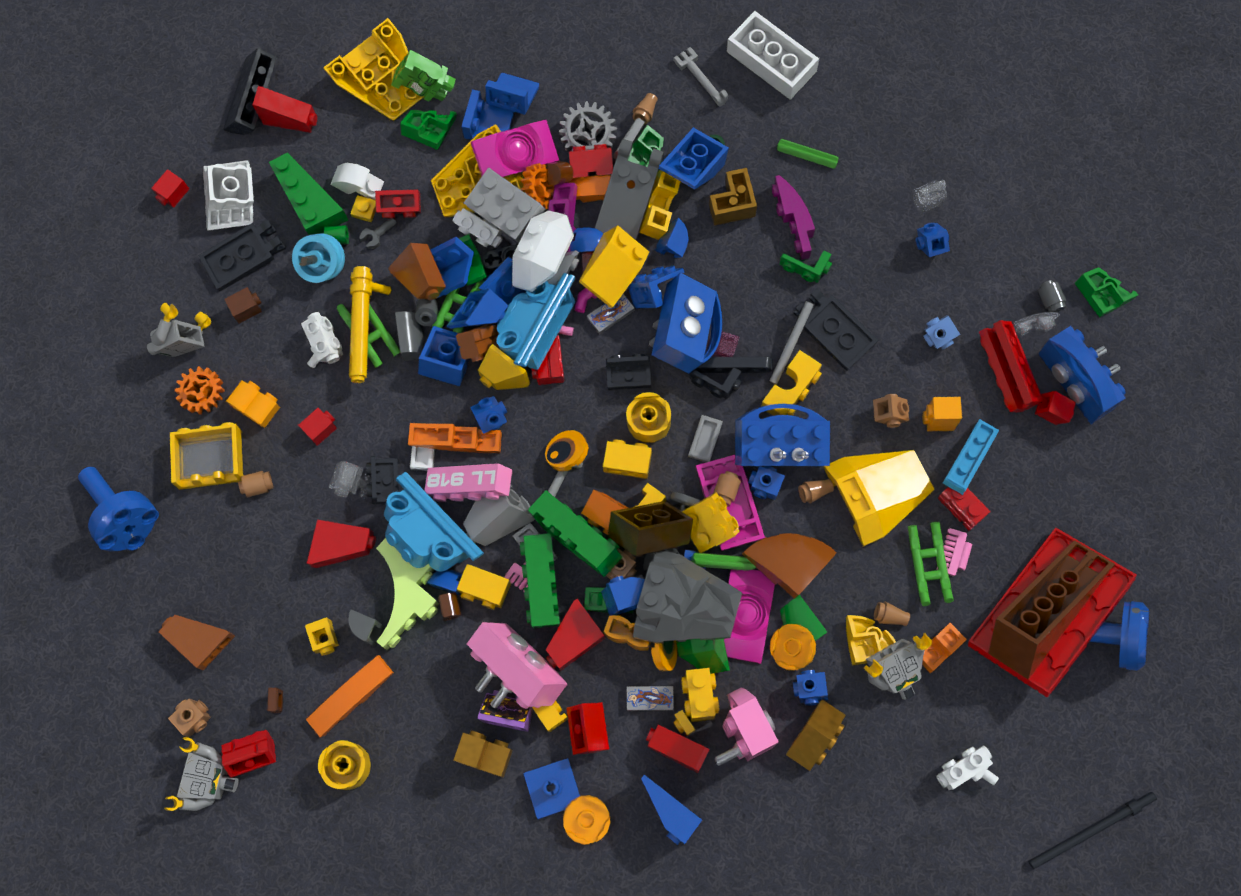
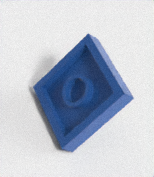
(501, 282)
(551, 787)

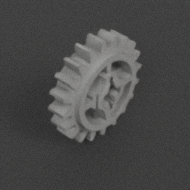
(594, 126)

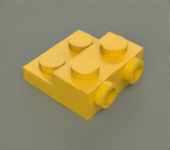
(711, 522)

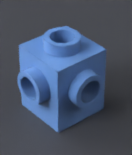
(949, 332)

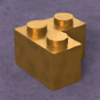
(737, 202)
(817, 735)
(483, 755)

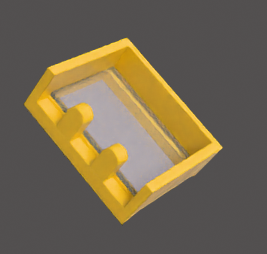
(206, 456)

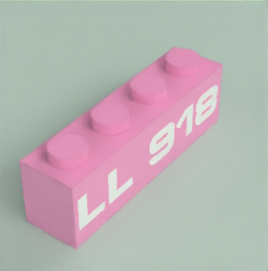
(468, 482)

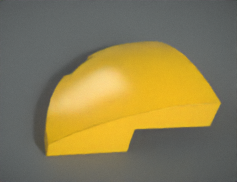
(865, 638)

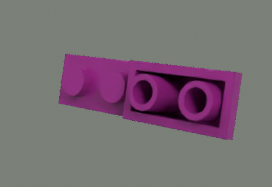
(564, 202)
(795, 212)

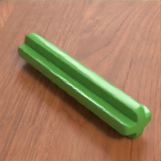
(807, 153)
(722, 561)

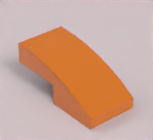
(942, 647)

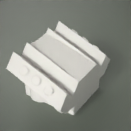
(228, 195)

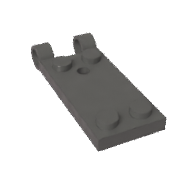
(625, 205)

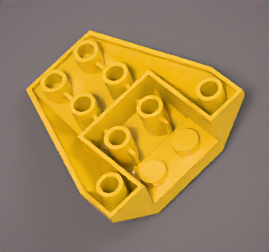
(370, 70)
(460, 177)
(880, 490)

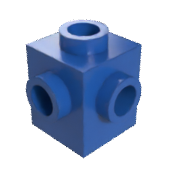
(932, 239)
(489, 414)
(762, 489)
(810, 679)

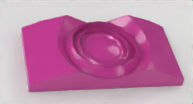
(515, 149)
(741, 509)
(752, 616)

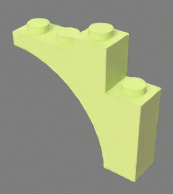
(409, 596)

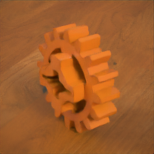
(537, 185)
(208, 392)

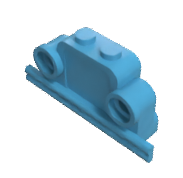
(535, 321)
(424, 530)

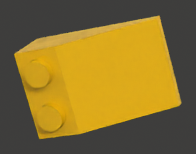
(613, 265)

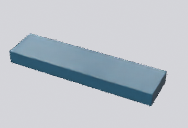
(970, 457)

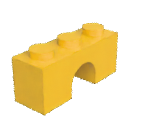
(657, 215)
(804, 372)

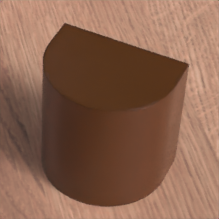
(559, 173)
(449, 606)

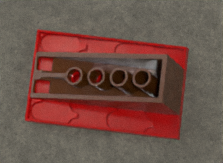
(1052, 611)

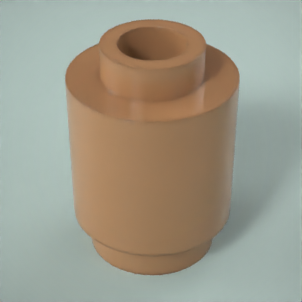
(255, 483)
(727, 487)

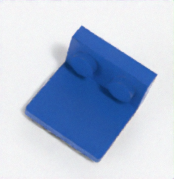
(511, 93)
(482, 116)
(454, 263)
(645, 289)

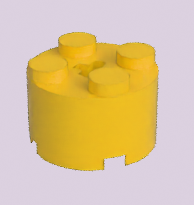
(645, 429)
(344, 752)

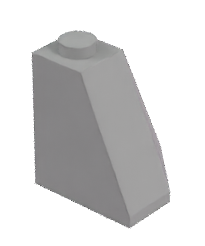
(497, 518)

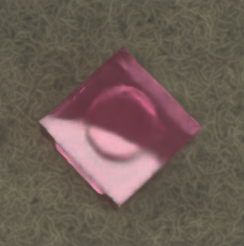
(727, 345)

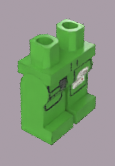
(423, 77)

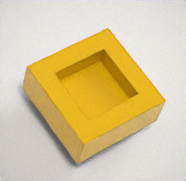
(364, 208)
(683, 723)

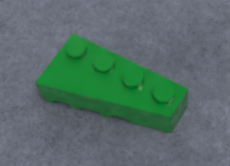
(307, 197)
(575, 533)
(541, 581)

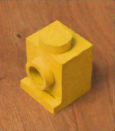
(316, 631)
(550, 716)

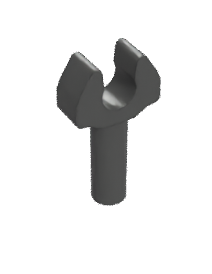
(377, 233)

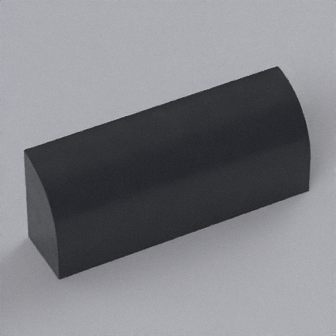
(255, 73)

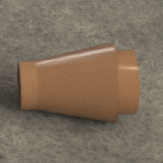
(645, 108)
(813, 490)
(888, 614)

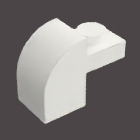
(356, 178)

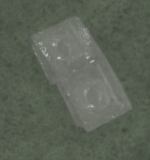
(1038, 322)

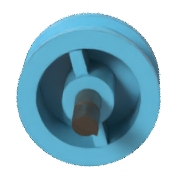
(318, 258)

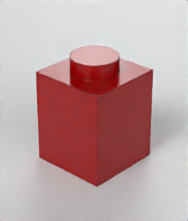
(170, 189)
(1056, 408)
(318, 425)

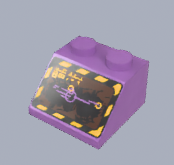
(507, 714)

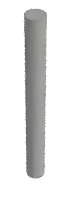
(791, 342)

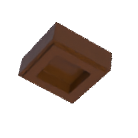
(275, 700)

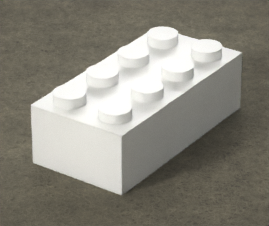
(772, 55)

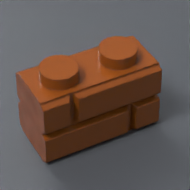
(476, 341)

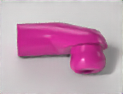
(583, 297)

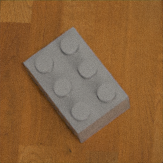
(503, 204)

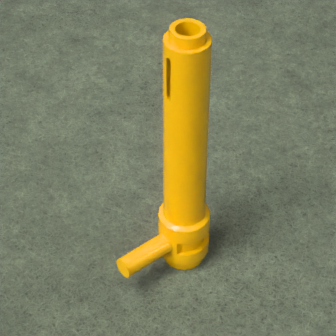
(361, 291)

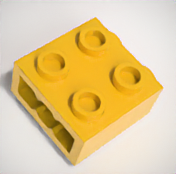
(700, 702)

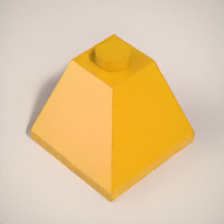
(501, 372)

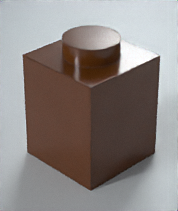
(244, 304)

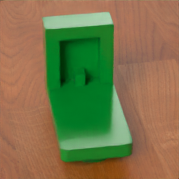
(477, 270)
(807, 272)

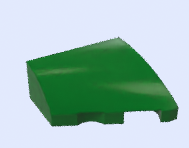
(427, 127)
(644, 144)
(1103, 291)
(799, 613)

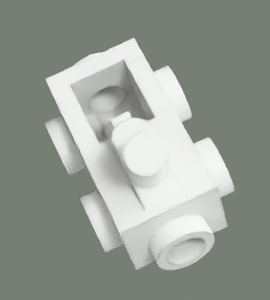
(485, 231)
(322, 340)
(972, 765)

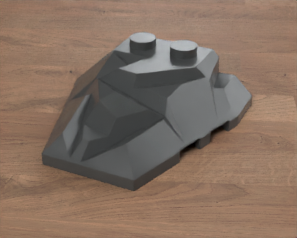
(684, 602)

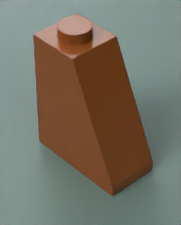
(418, 271)
(195, 640)

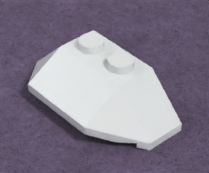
(541, 250)

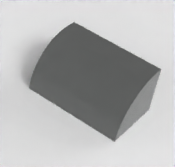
(409, 335)
(365, 627)

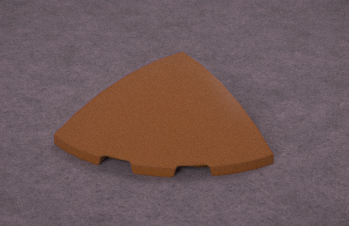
(790, 560)

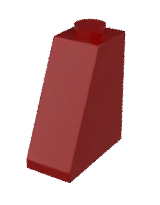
(283, 111)
(339, 543)
(573, 637)
(677, 748)

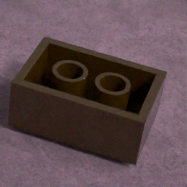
(650, 528)

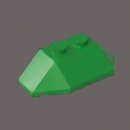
(704, 654)

